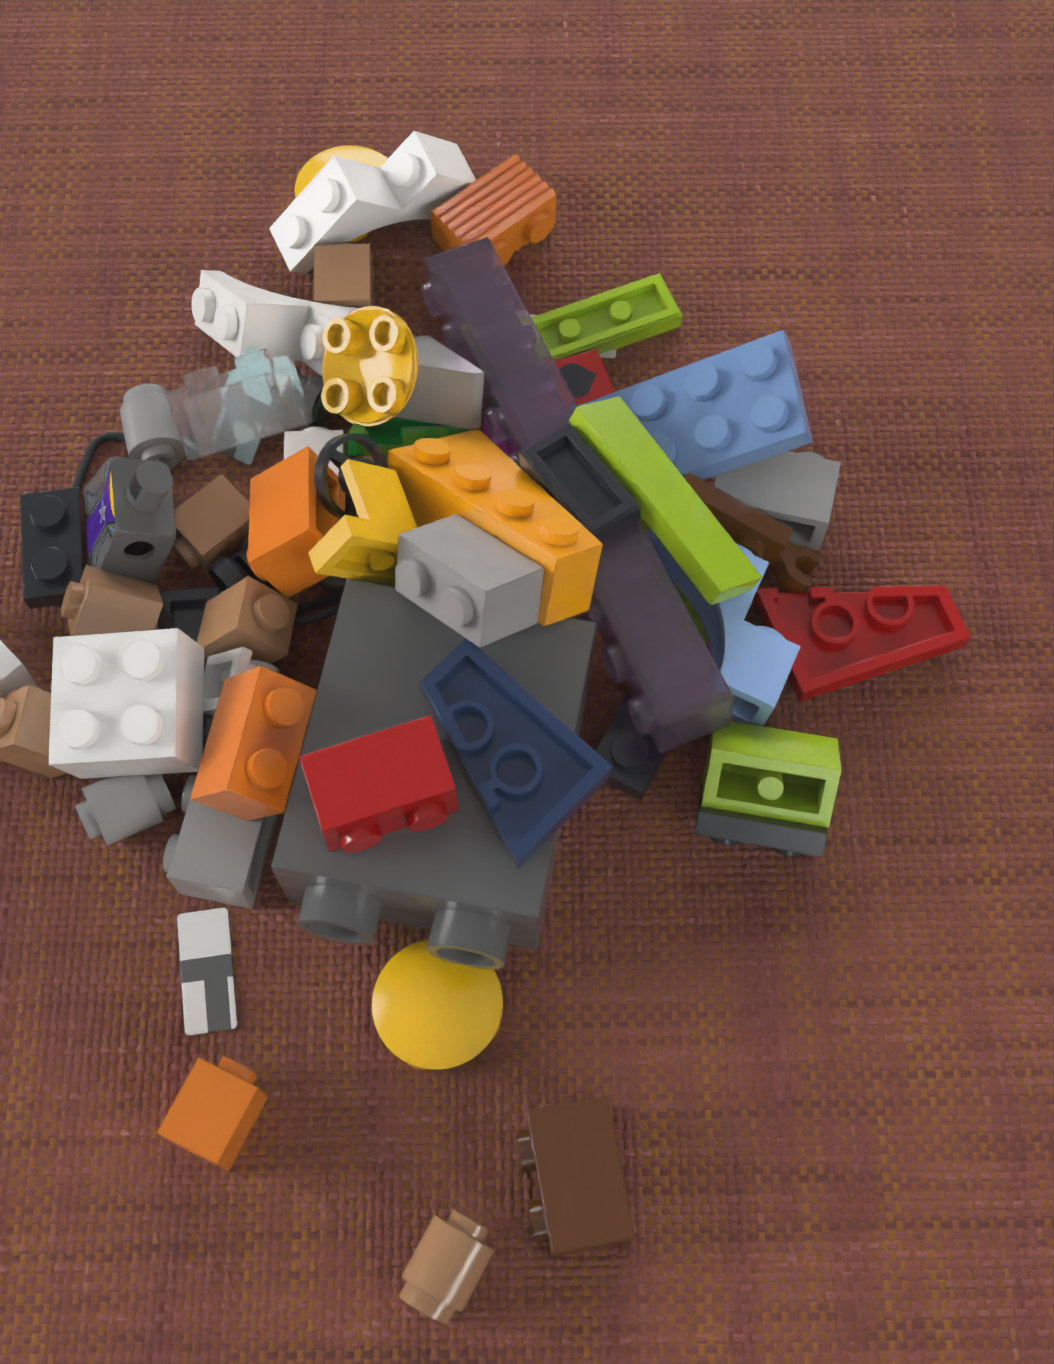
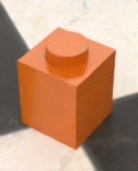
(214, 1111)

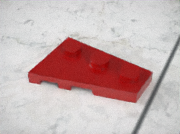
(860, 633)

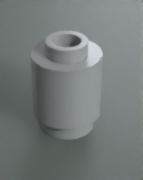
(150, 426)
(124, 806)

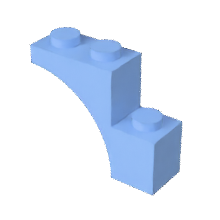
(749, 656)

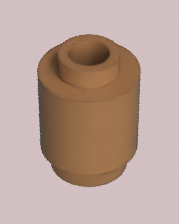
(446, 1266)

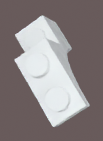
(358, 197)
(256, 318)

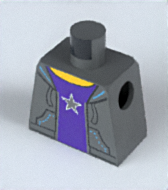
(129, 505)

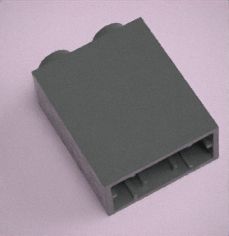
(440, 878)

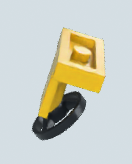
(375, 513)

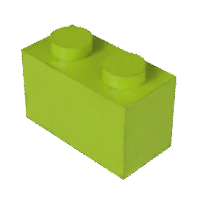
(772, 773)

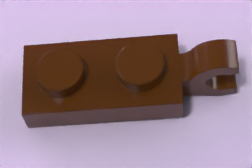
(760, 535)

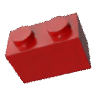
(380, 785)

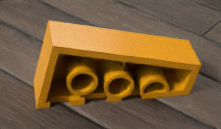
(485, 486)

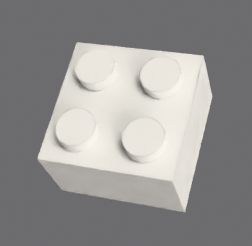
(127, 704)

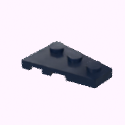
(512, 748)

